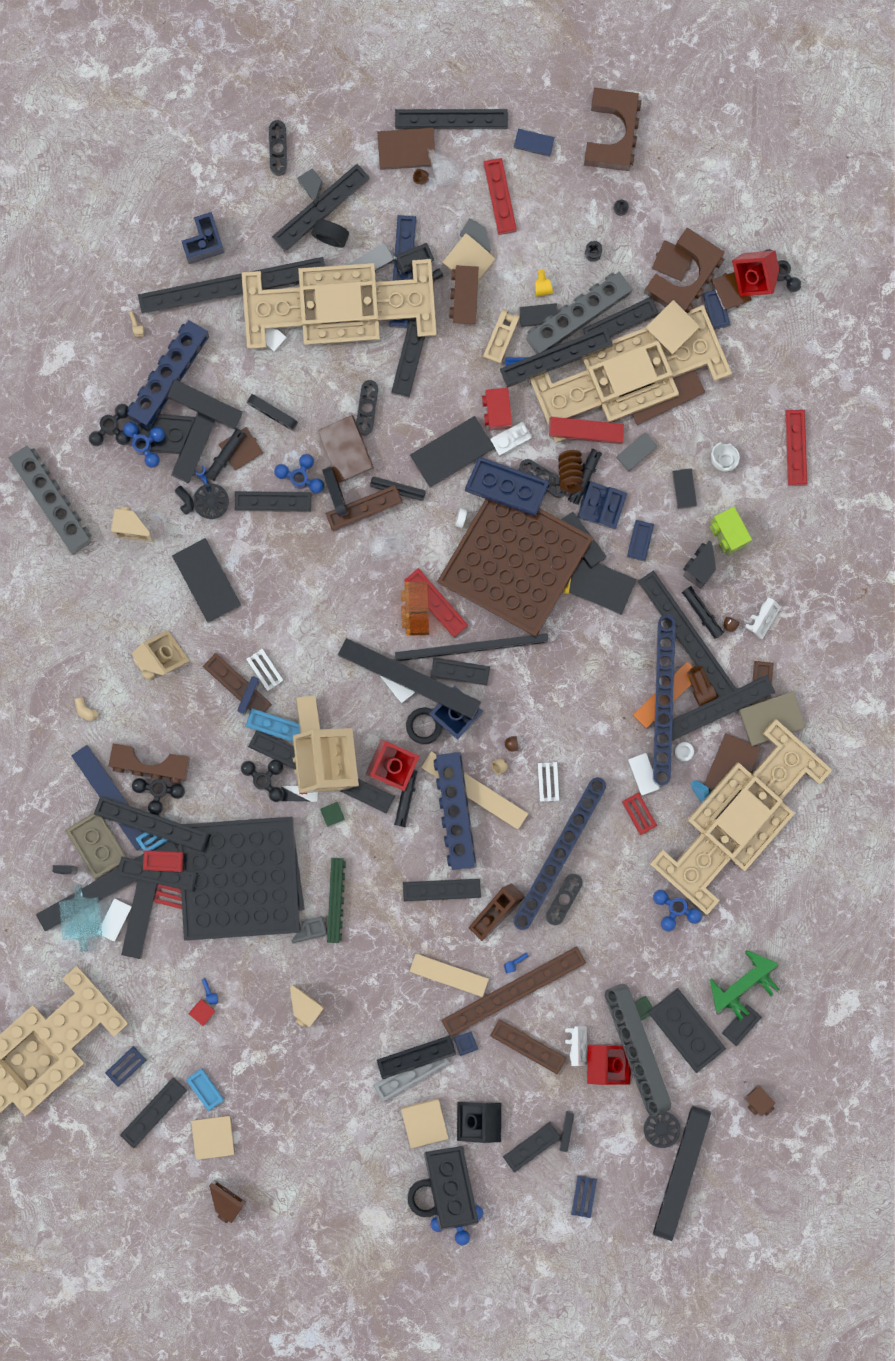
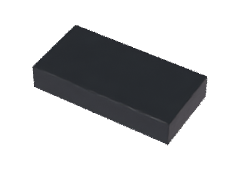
(404, 260)
(536, 314)
(684, 488)
(64, 869)
(739, 1029)
(566, 1132)

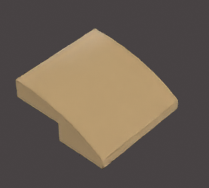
(469, 253)
(673, 327)
(424, 1123)

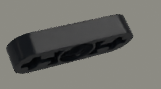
(282, 134)
(374, 394)
(272, 412)
(534, 466)
(335, 491)
(575, 889)

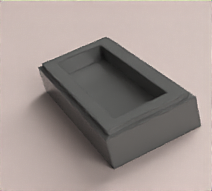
(636, 451)

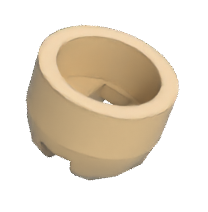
(499, 766)

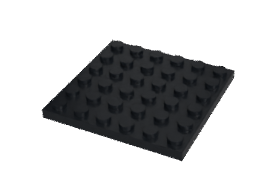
(242, 880)

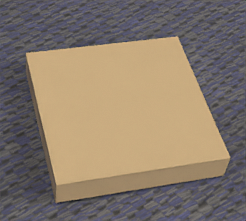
(212, 1137)

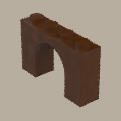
(624, 106)
(707, 259)

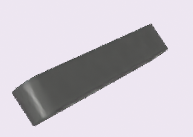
(637, 1049)

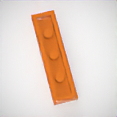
(646, 712)

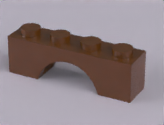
(173, 767)

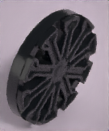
(211, 501)
(662, 1130)

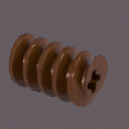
(570, 471)

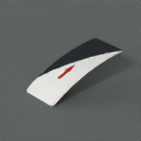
(291, 793)

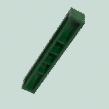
(335, 900)

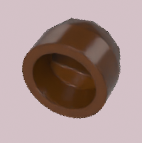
(420, 173)
(730, 624)
(511, 744)

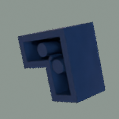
(206, 243)

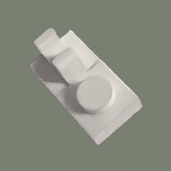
(511, 438)
(764, 620)
(578, 1051)

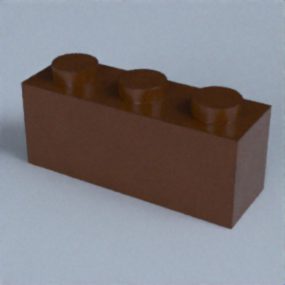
(464, 294)

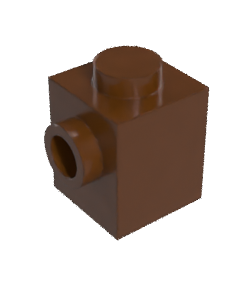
(759, 1102)

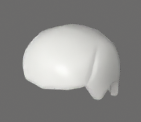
(725, 457)

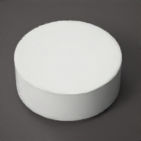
(461, 517)
(684, 751)

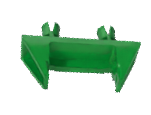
(758, 975)

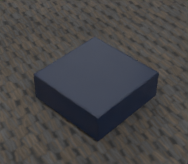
(465, 1043)

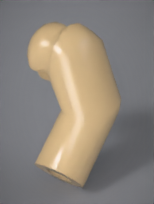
(83, 711)

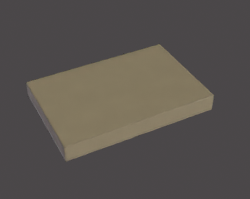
(760, 715)
(96, 845)

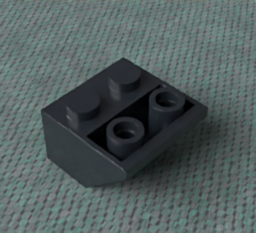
(702, 568)

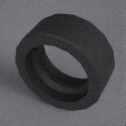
(330, 233)
(409, 727)
(420, 1212)

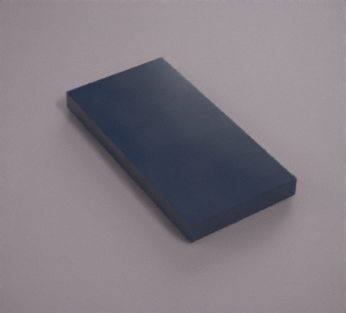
(507, 486)

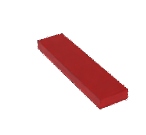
(500, 196)
(586, 430)
(796, 447)
(440, 606)

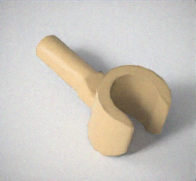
(137, 330)
(147, 674)

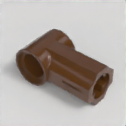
(702, 688)

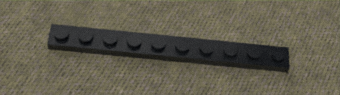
(221, 287)

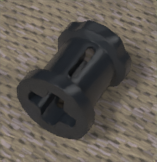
(591, 246)

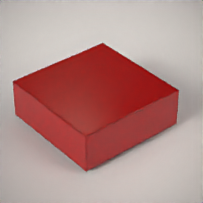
(202, 1012)

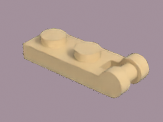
(501, 337)

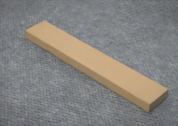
(483, 796)

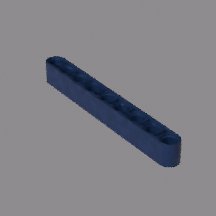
(664, 691)
(566, 846)

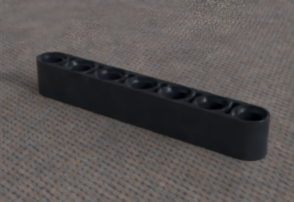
(681, 1173)

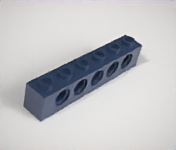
(147, 416)
(468, 858)

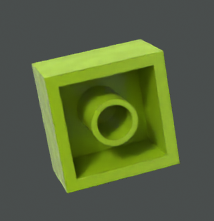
(730, 531)

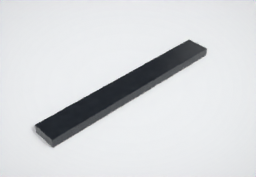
(686, 633)
(471, 647)
(409, 678)
(284, 753)
(100, 888)

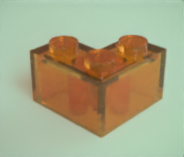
(415, 612)

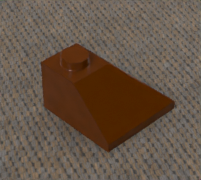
(225, 1202)

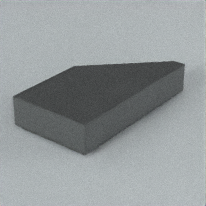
(311, 184)
(476, 232)
(311, 929)

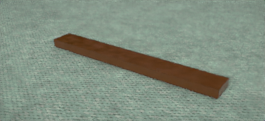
(513, 991)

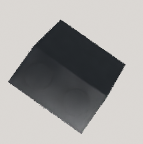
(479, 1122)

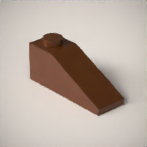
(496, 911)

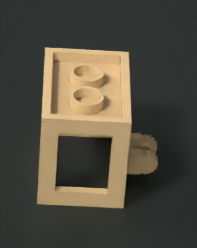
(325, 760)

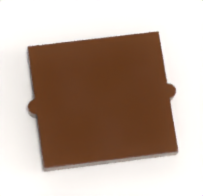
(672, 261)
(728, 292)
(246, 450)

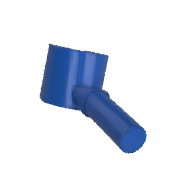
(203, 477)
(510, 966)
(211, 998)

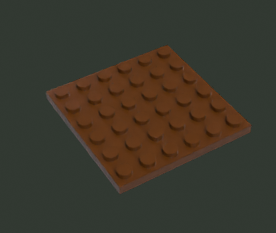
(515, 563)

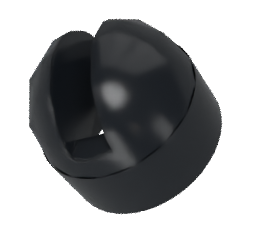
(617, 205)

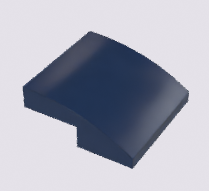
(602, 505)

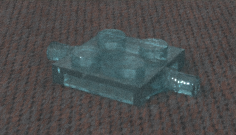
(80, 918)

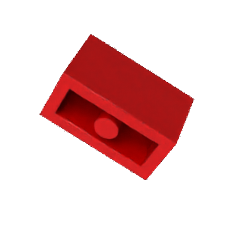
(498, 409)

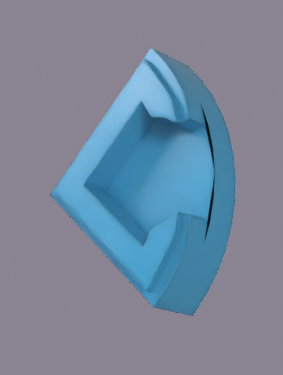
(700, 790)

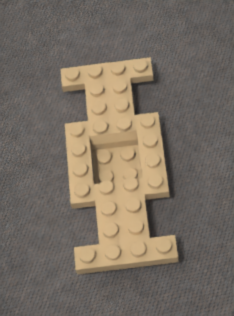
(339, 296)
(629, 365)
(746, 823)
(48, 1054)

